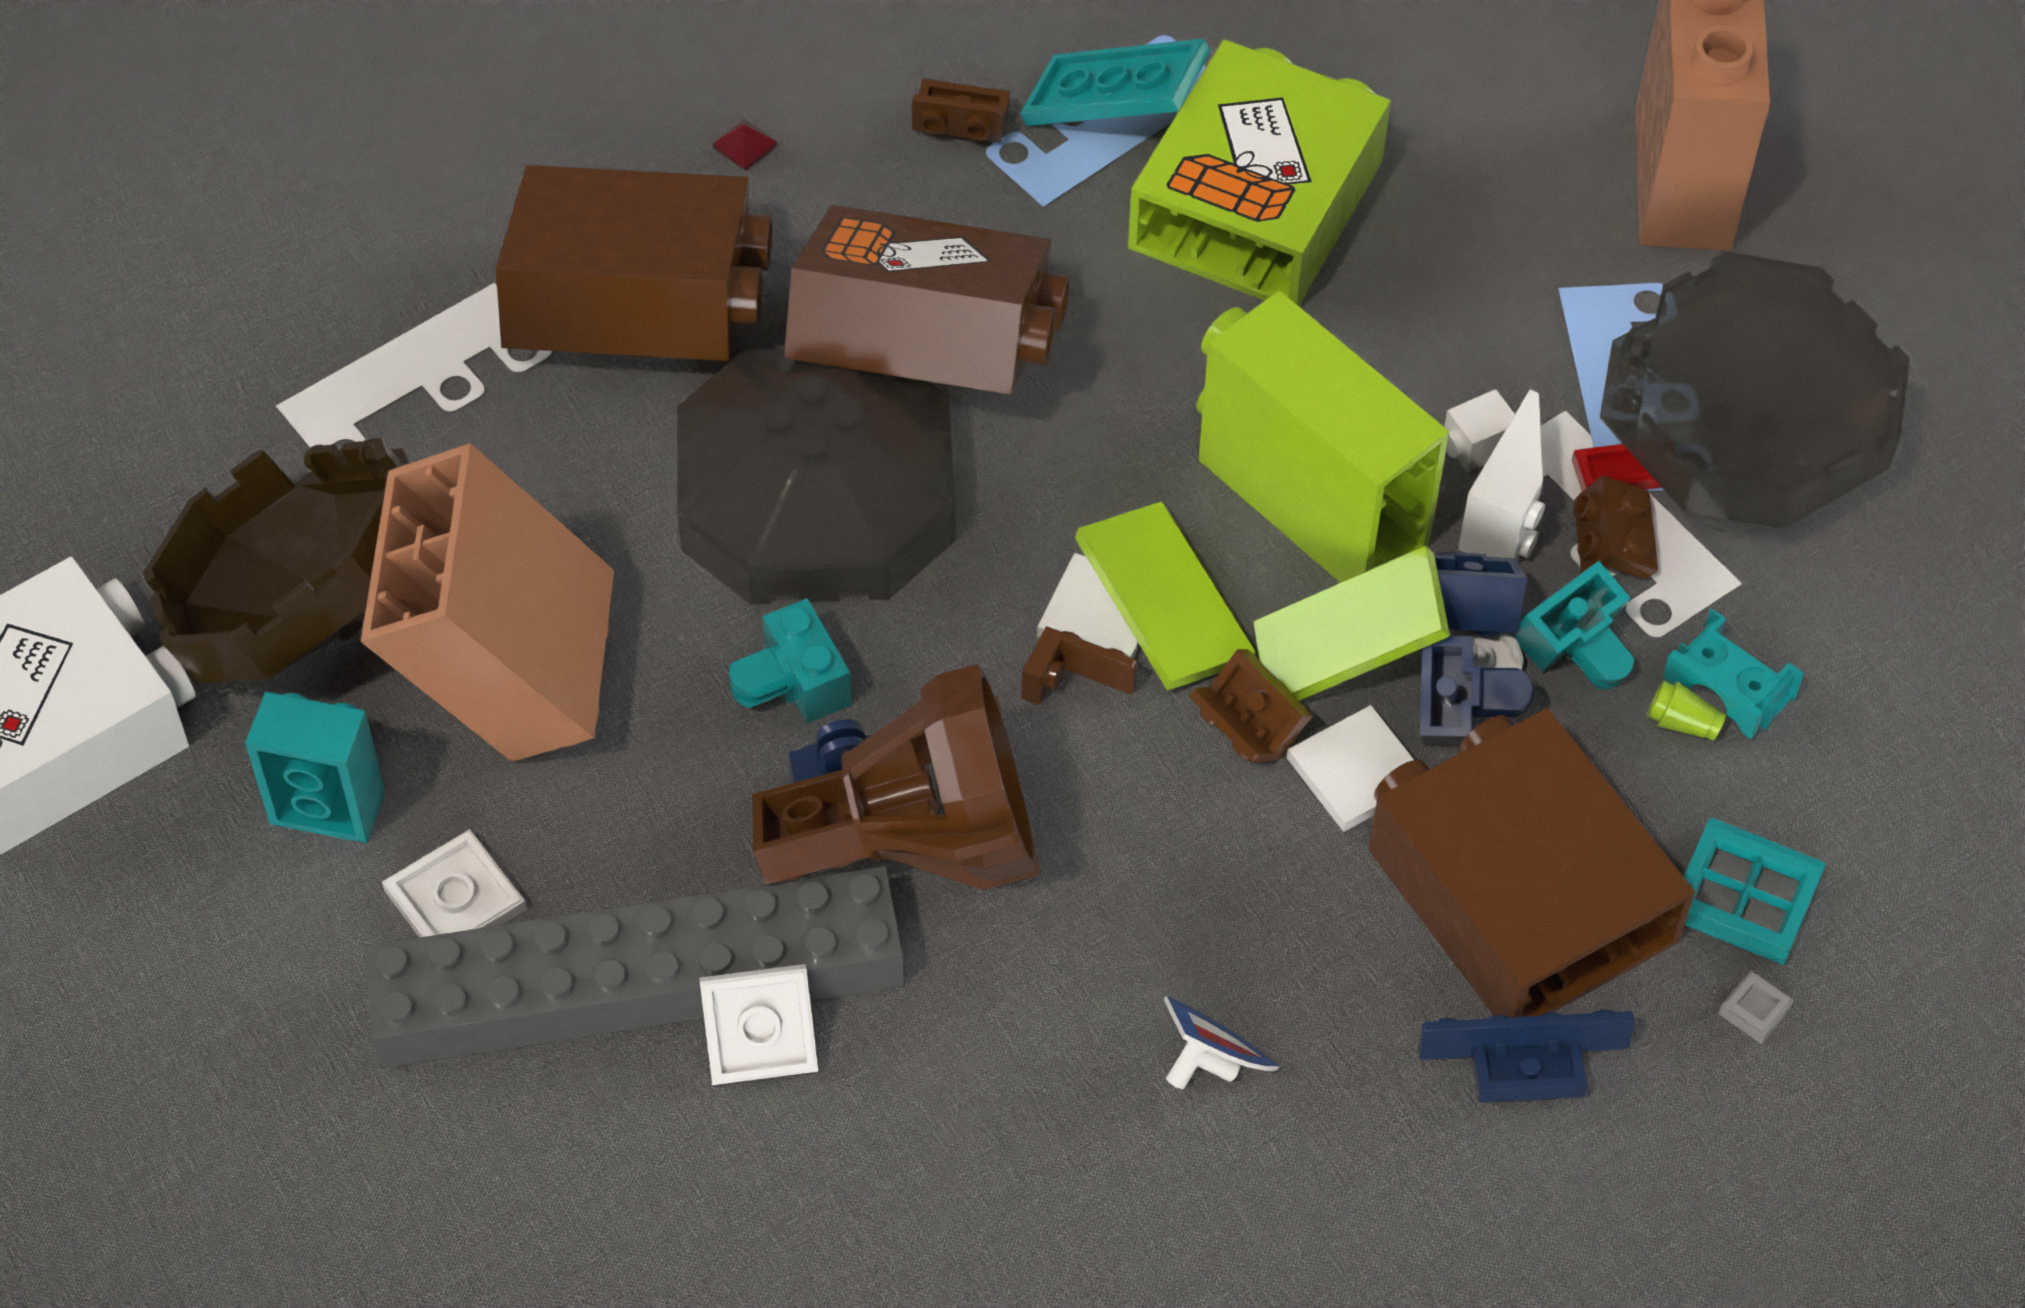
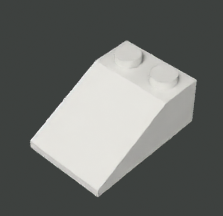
(1505, 497)

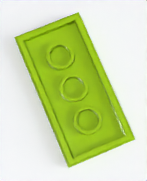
(1163, 594)
(1354, 625)

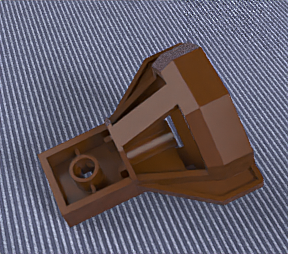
(887, 799)

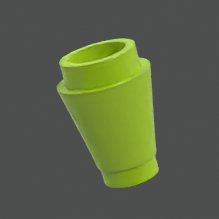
(1684, 711)

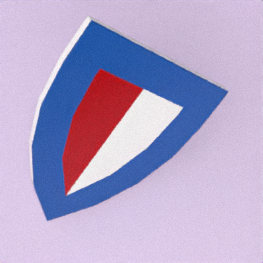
(1210, 1047)

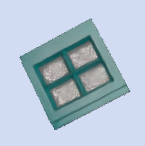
(1750, 890)

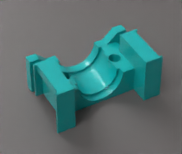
(1744, 684)

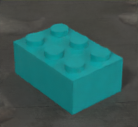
(316, 766)

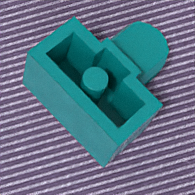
(1577, 625)
(796, 663)

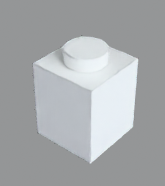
(1477, 429)

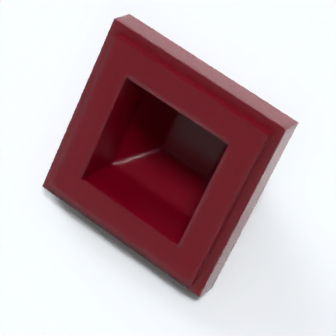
(744, 144)

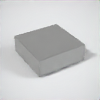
(1756, 1007)

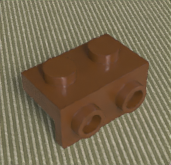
(960, 110)
(1616, 528)
(1252, 709)

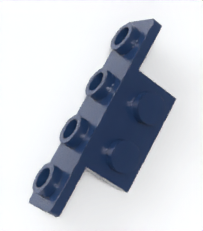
(1527, 1054)

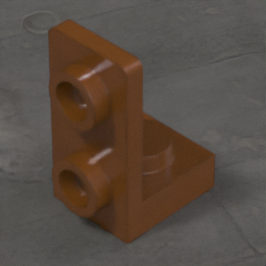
(1069, 652)

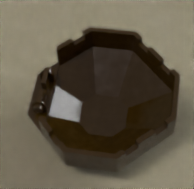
(272, 562)

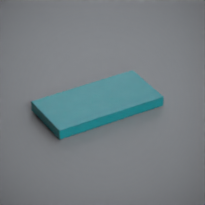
(1116, 82)

